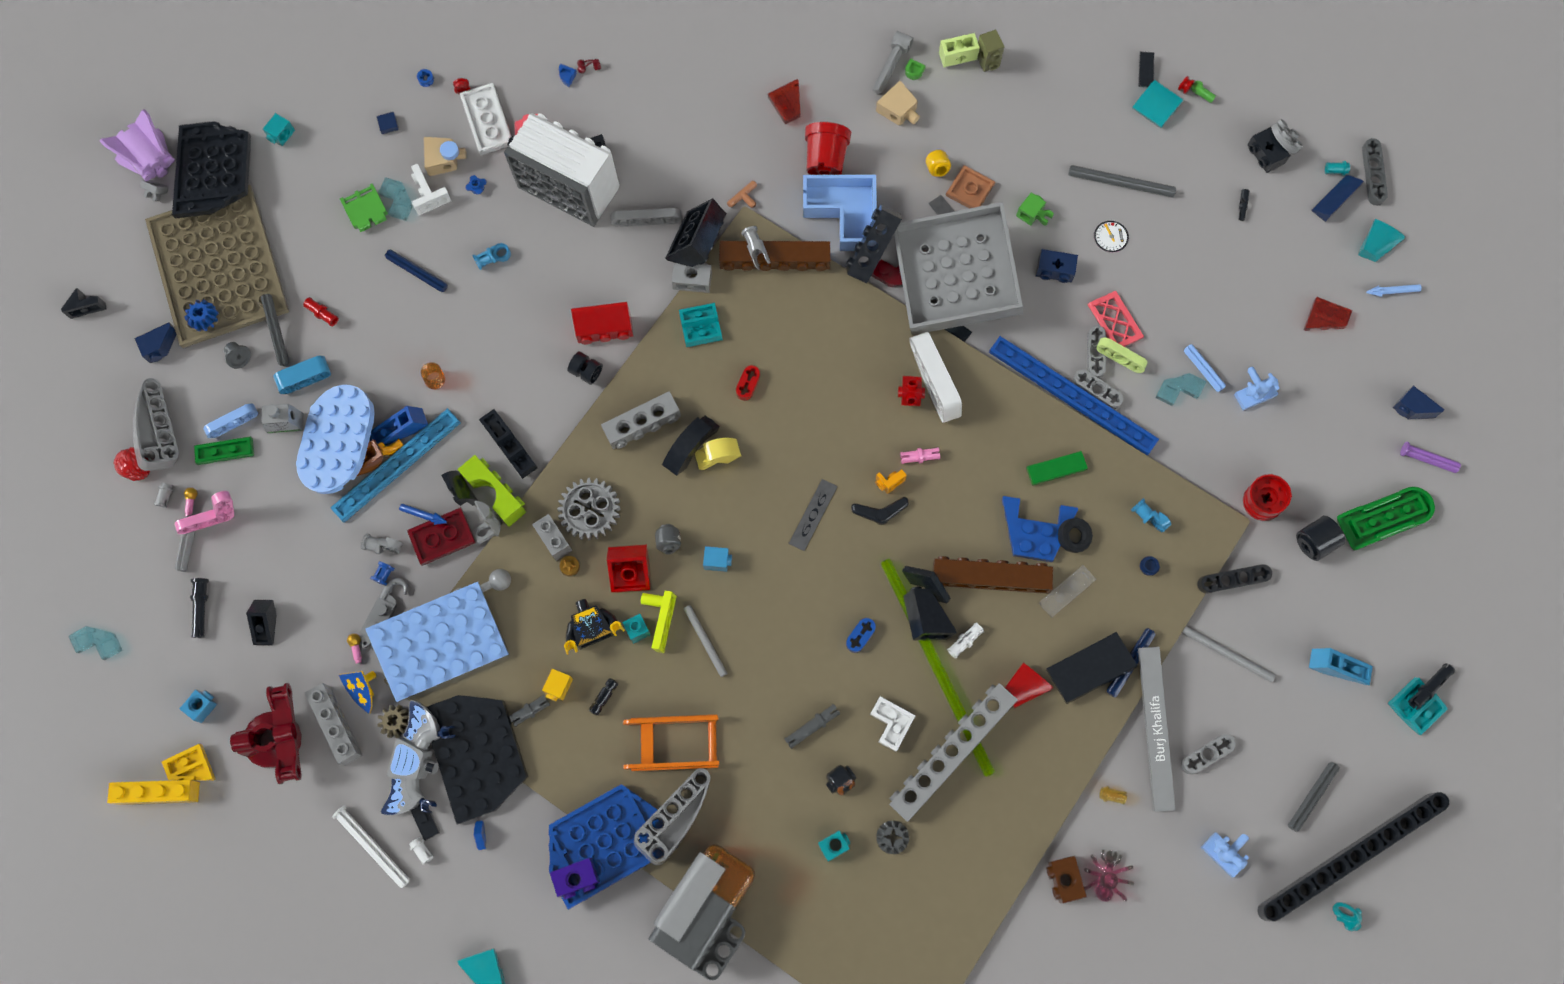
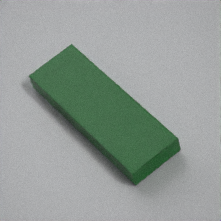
(224, 450)
(1056, 468)

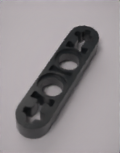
(1234, 576)

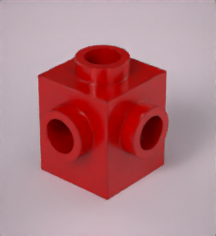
(911, 391)

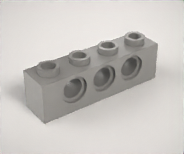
(645, 411)
(333, 724)

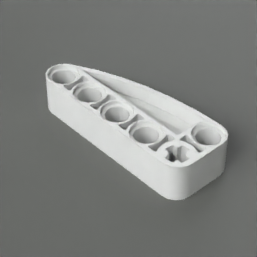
(936, 377)

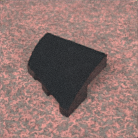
(459, 488)

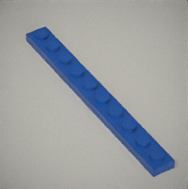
(1073, 395)

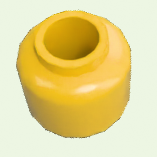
(938, 163)

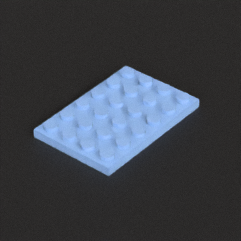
(437, 641)

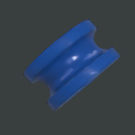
(420, 76)

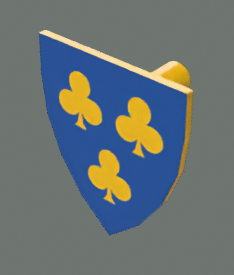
(358, 688)

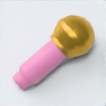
(190, 495)
(354, 642)

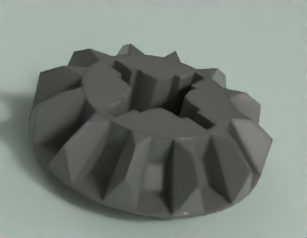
(885, 844)

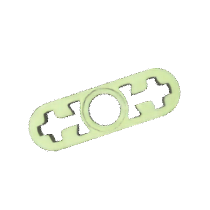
(1122, 355)

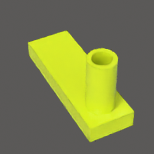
(667, 605)

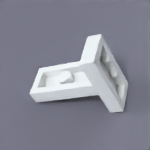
(428, 200)

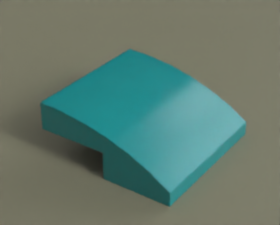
(1157, 103)
(700, 324)
(1419, 719)

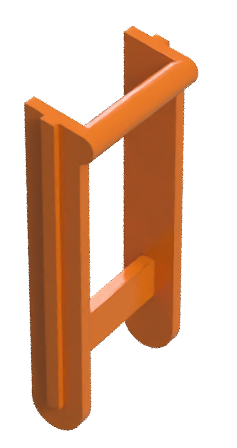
(647, 743)

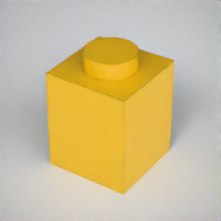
(557, 685)

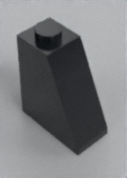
(927, 616)

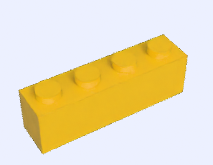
(153, 792)

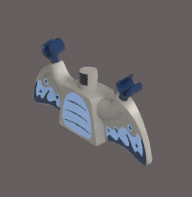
(412, 761)

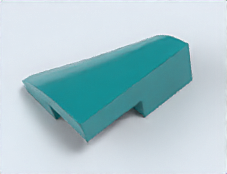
(1379, 240)

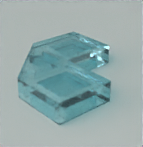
(402, 204)
(1186, 383)
(105, 642)

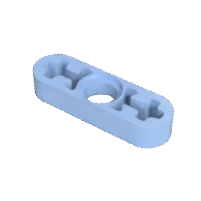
(230, 421)

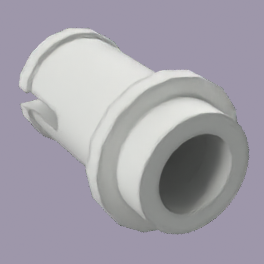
(421, 850)

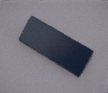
(1337, 197)

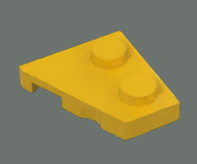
(189, 765)

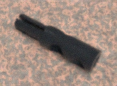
(1243, 204)

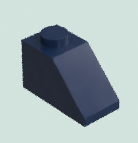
(156, 343)
(1417, 405)

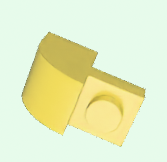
(717, 451)

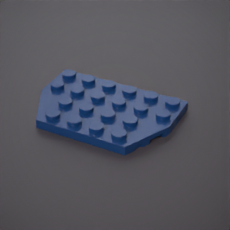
(606, 834)

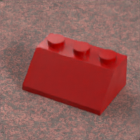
(602, 322)

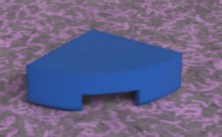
(567, 74)
(479, 835)

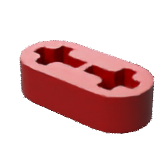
(752, 384)

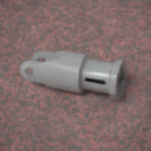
(755, 245)

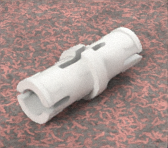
(965, 640)

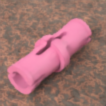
(920, 455)

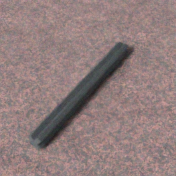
(1122, 181)

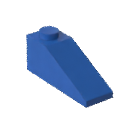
(400, 425)

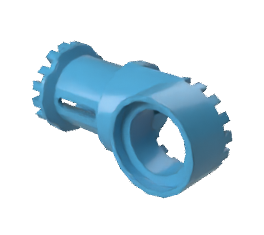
(490, 255)
(1147, 514)

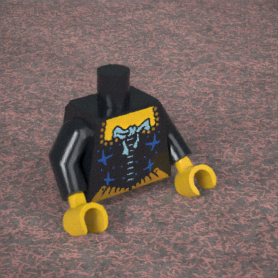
(590, 626)

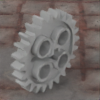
(579, 523)

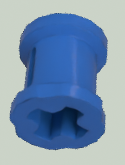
(382, 573)

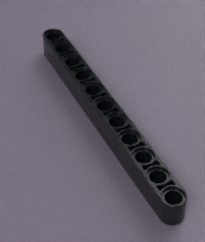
(1363, 854)

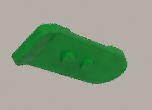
(1386, 517)

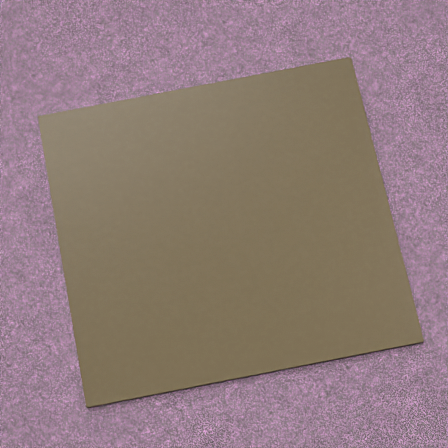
(783, 617)

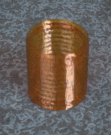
(430, 368)

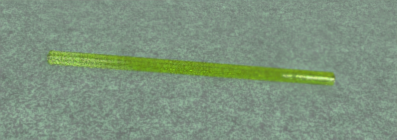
(938, 670)

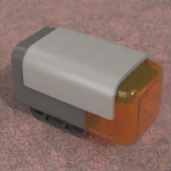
(701, 909)

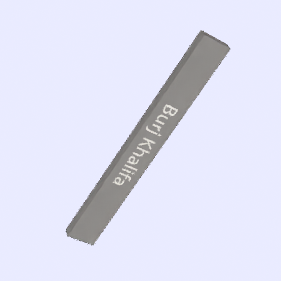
(1156, 729)

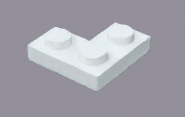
(897, 720)

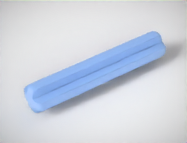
(1203, 366)

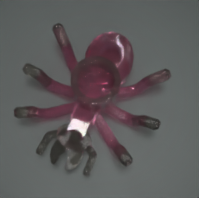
(1107, 880)

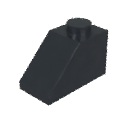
(262, 622)

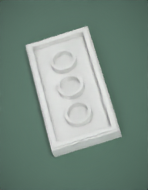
(486, 118)

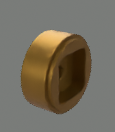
(569, 566)

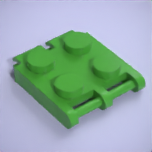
(364, 208)

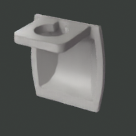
(491, 521)

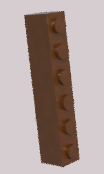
(782, 255)
(994, 576)

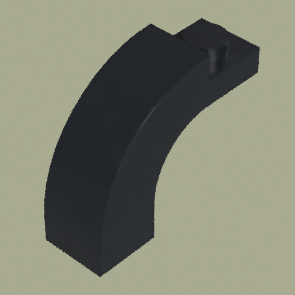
(688, 443)

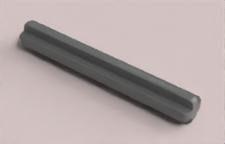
(274, 328)
(1313, 796)

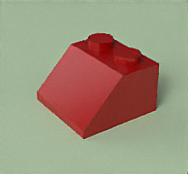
(628, 568)

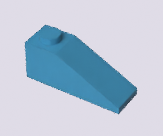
(1340, 665)

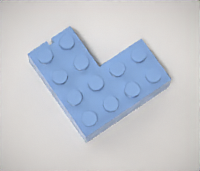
(842, 197)

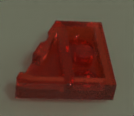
(787, 101)
(1327, 315)

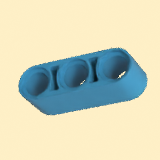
(302, 375)

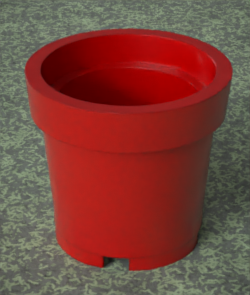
(826, 147)

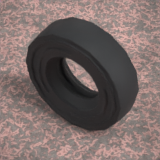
(1086, 535)

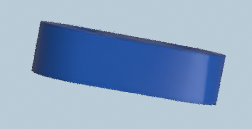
(857, 632)

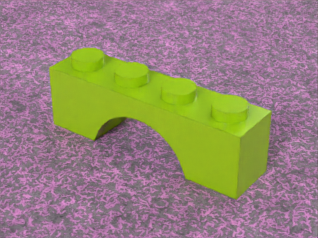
(505, 505)

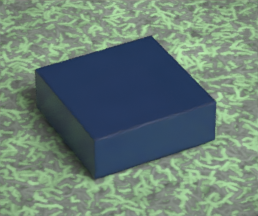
(387, 122)

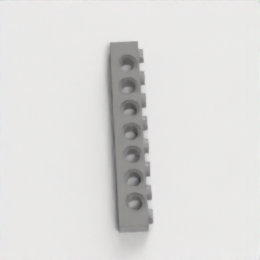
(996, 693)

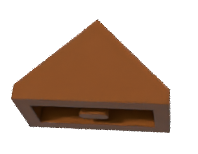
(372, 458)

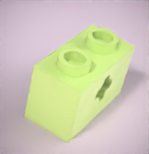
(959, 50)

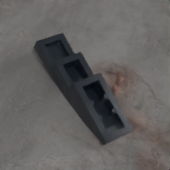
(508, 443)

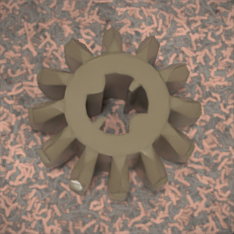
(387, 721)

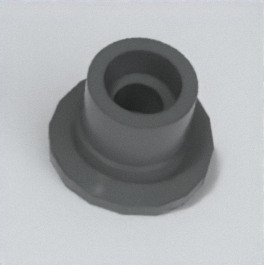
(236, 355)

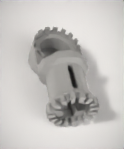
(379, 545)

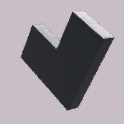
(928, 580)

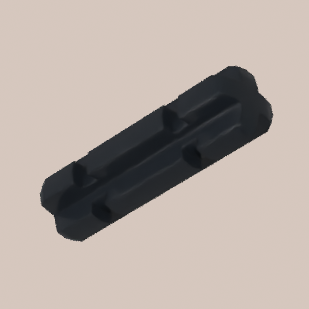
(603, 696)

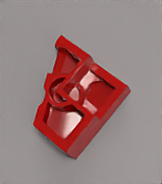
(1027, 685)

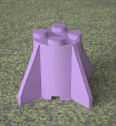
(141, 148)

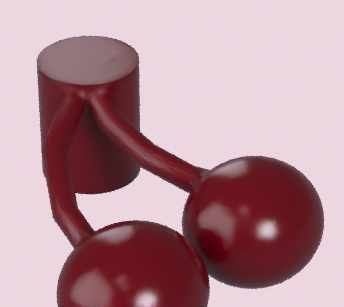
(581, 68)

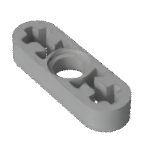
(1091, 359)
(1096, 381)
(1218, 741)

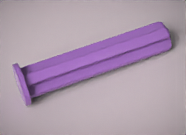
(1430, 458)

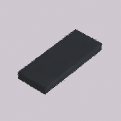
(1146, 69)
(425, 823)

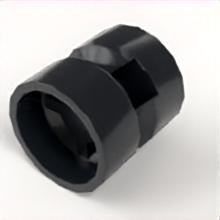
(582, 366)

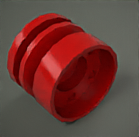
(1277, 494)

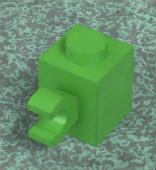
(1033, 209)

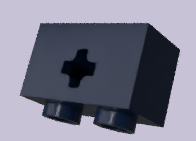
(1065, 264)

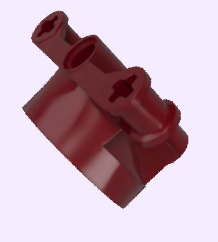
(282, 753)

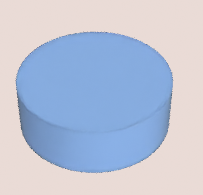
(449, 150)

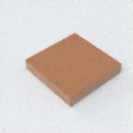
(970, 188)

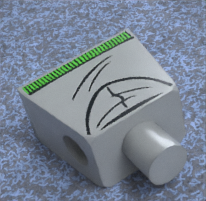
(279, 418)

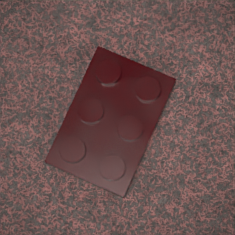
(440, 540)

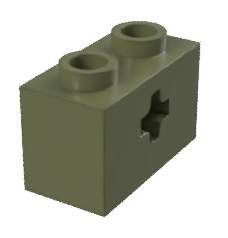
(990, 50)

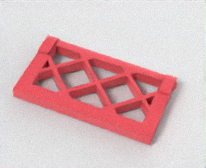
(1121, 308)

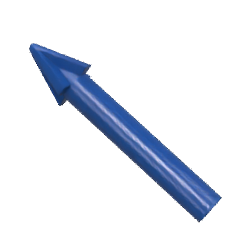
(437, 519)

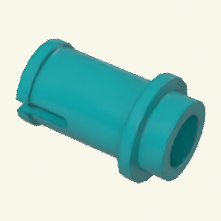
(1337, 168)

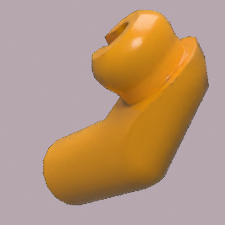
(392, 448)

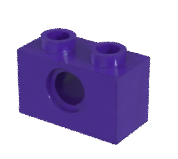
(562, 883)

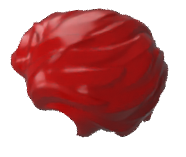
(127, 467)

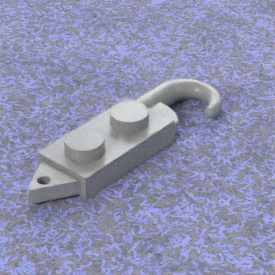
(382, 609)

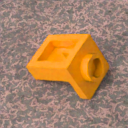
(893, 481)

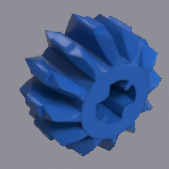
(201, 315)

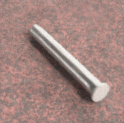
(371, 847)

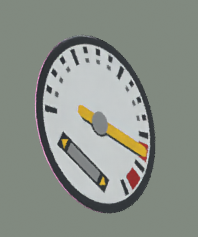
(1111, 236)

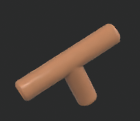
(743, 194)

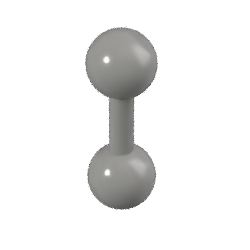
(498, 580)

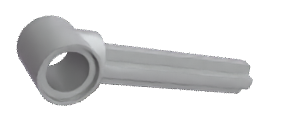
(900, 44)

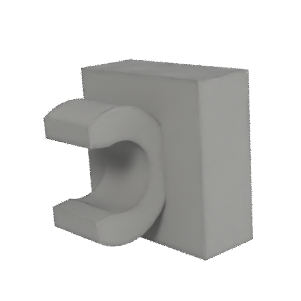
(154, 188)

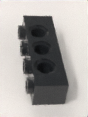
(864, 270)

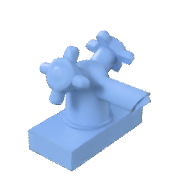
(1259, 392)
(1226, 855)

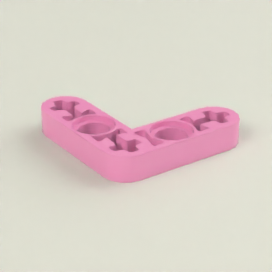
(221, 512)

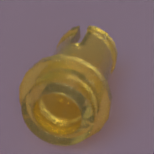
(1112, 795)

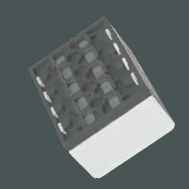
(562, 168)

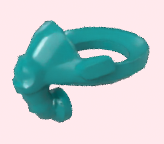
(1351, 923)

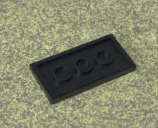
(1091, 668)

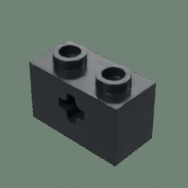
(1268, 150)

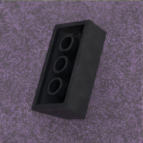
(697, 234)

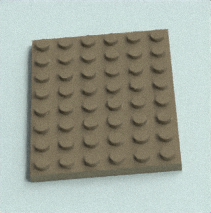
(216, 260)

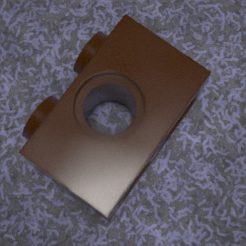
(1075, 889)

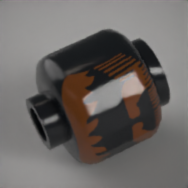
(840, 780)

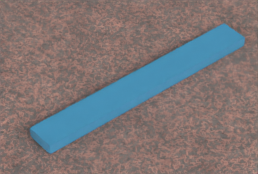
(395, 465)

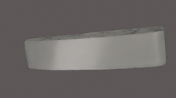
(148, 433)
(675, 825)

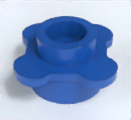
(476, 189)

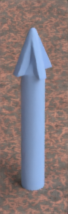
(1379, 291)

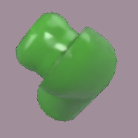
(1198, 89)

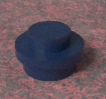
(1149, 566)

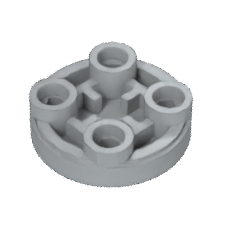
(1286, 137)

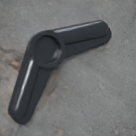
(883, 515)

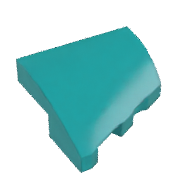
(483, 968)

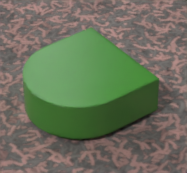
(914, 69)

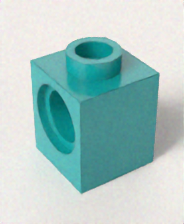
(278, 129)
(636, 628)
(825, 848)

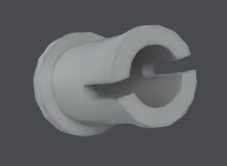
(164, 495)

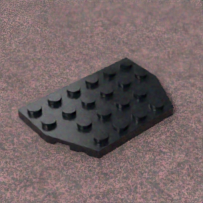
(210, 168)
(482, 759)

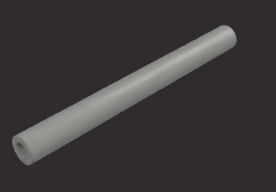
(705, 641)

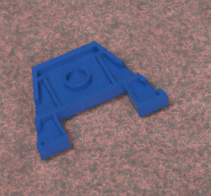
(1034, 538)

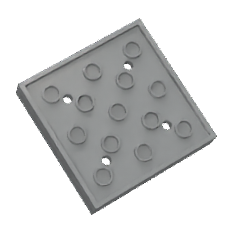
(957, 269)

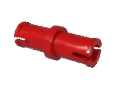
(320, 311)

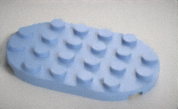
(335, 439)

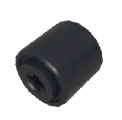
(1320, 538)

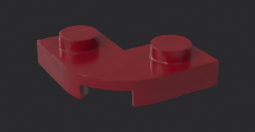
(887, 274)

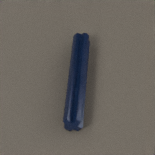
(416, 270)
(1143, 642)

